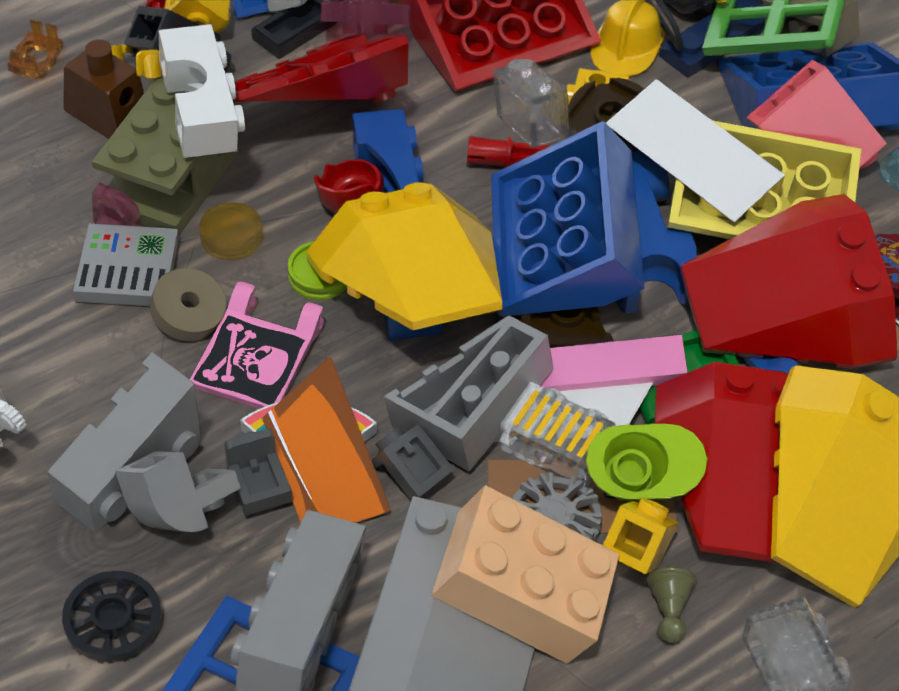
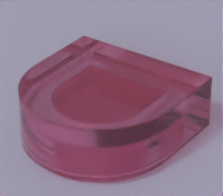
(113, 207)

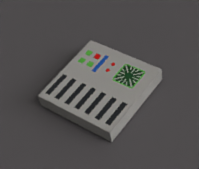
(124, 263)

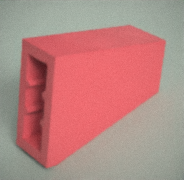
(818, 109)

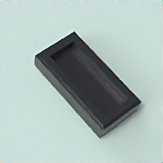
(290, 28)

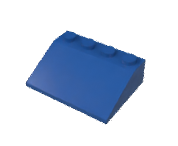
(862, 70)
(567, 226)

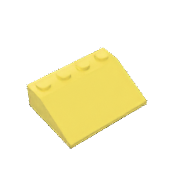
(811, 172)

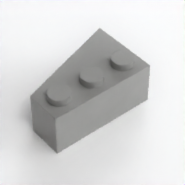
(474, 391)
(151, 417)

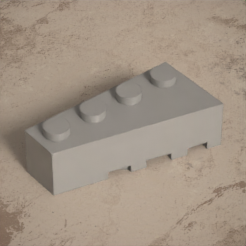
(301, 606)

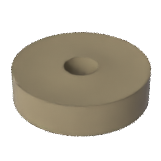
(182, 321)

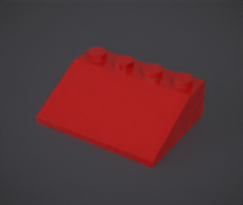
(481, 35)

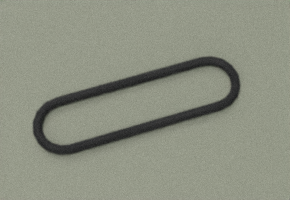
(676, 39)

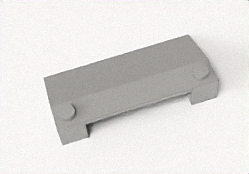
(423, 641)

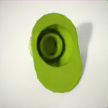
(646, 461)

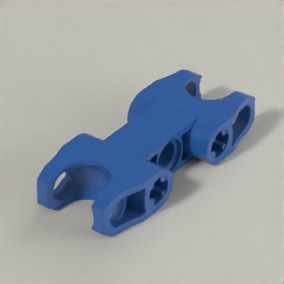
(661, 247)

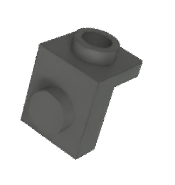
(258, 471)

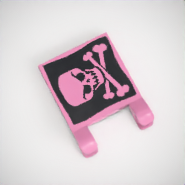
(254, 358)

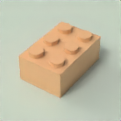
(526, 575)

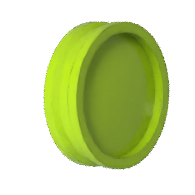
(305, 279)

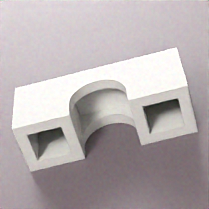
(206, 113)

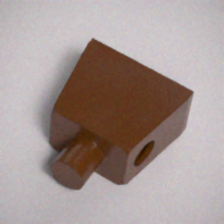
(100, 88)

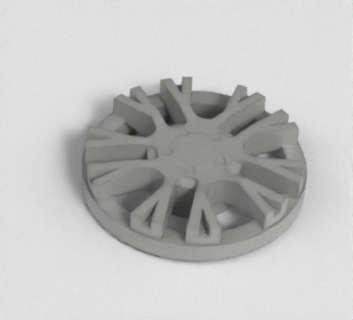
(559, 506)

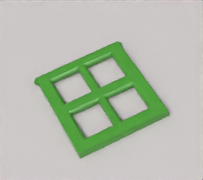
(772, 39)

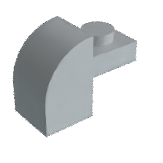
(168, 497)

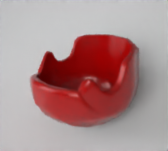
(347, 182)

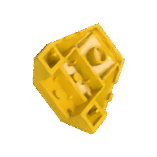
(412, 255)
(837, 481)

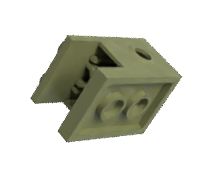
(150, 163)

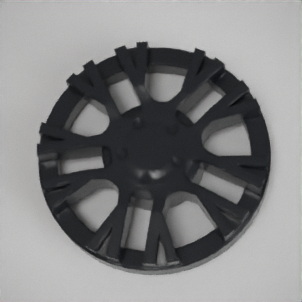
(111, 616)

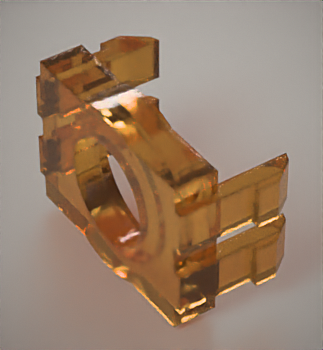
(36, 42)

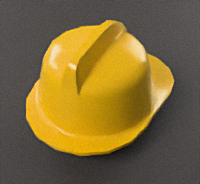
(628, 38)

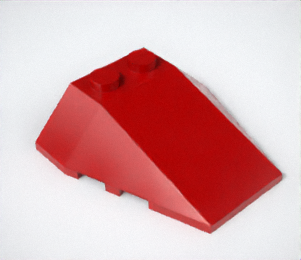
(334, 72)
(797, 289)
(734, 419)

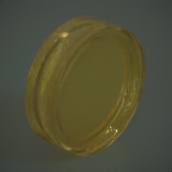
(231, 231)

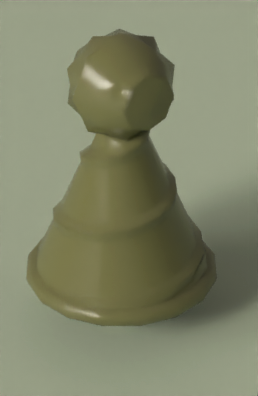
(671, 589)

